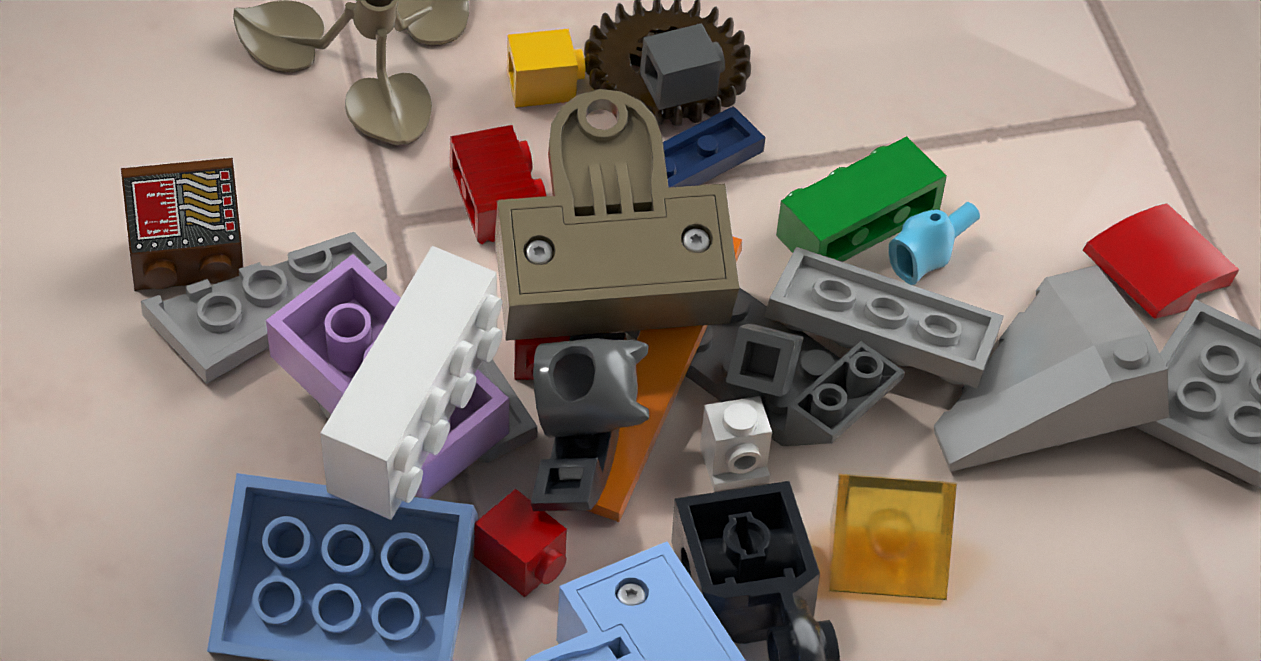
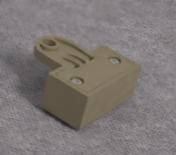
(613, 237)

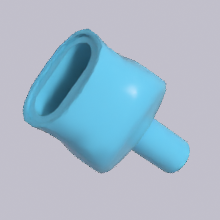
(928, 241)

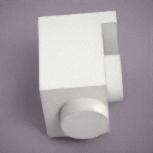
(736, 443)

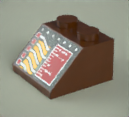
(182, 223)

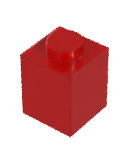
(520, 543)

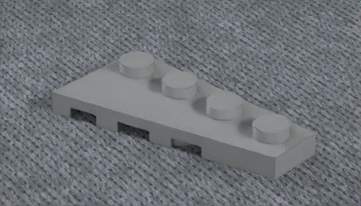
(226, 321)

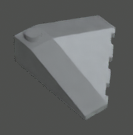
(1060, 375)

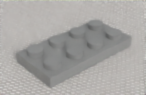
(887, 315)

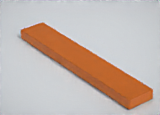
(658, 383)

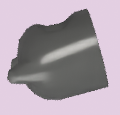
(588, 386)

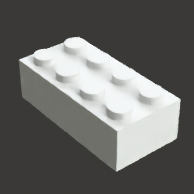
(412, 383)

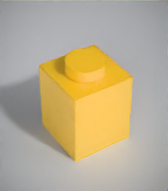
(543, 67)

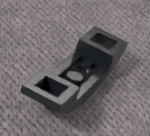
(577, 464)

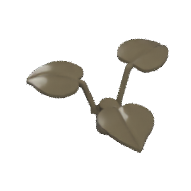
(386, 108)

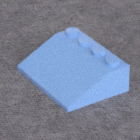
(338, 581)

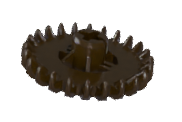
(620, 44)

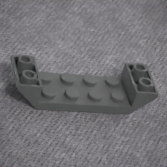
(825, 390)

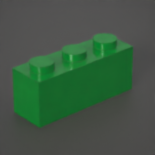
(861, 202)

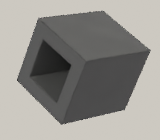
(681, 66)
(764, 359)

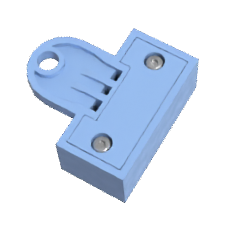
(638, 613)

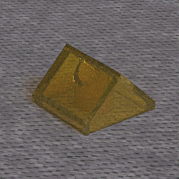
(891, 536)

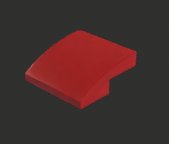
(1160, 260)

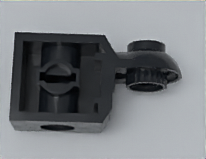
(755, 568)

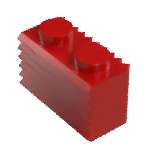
(491, 168)

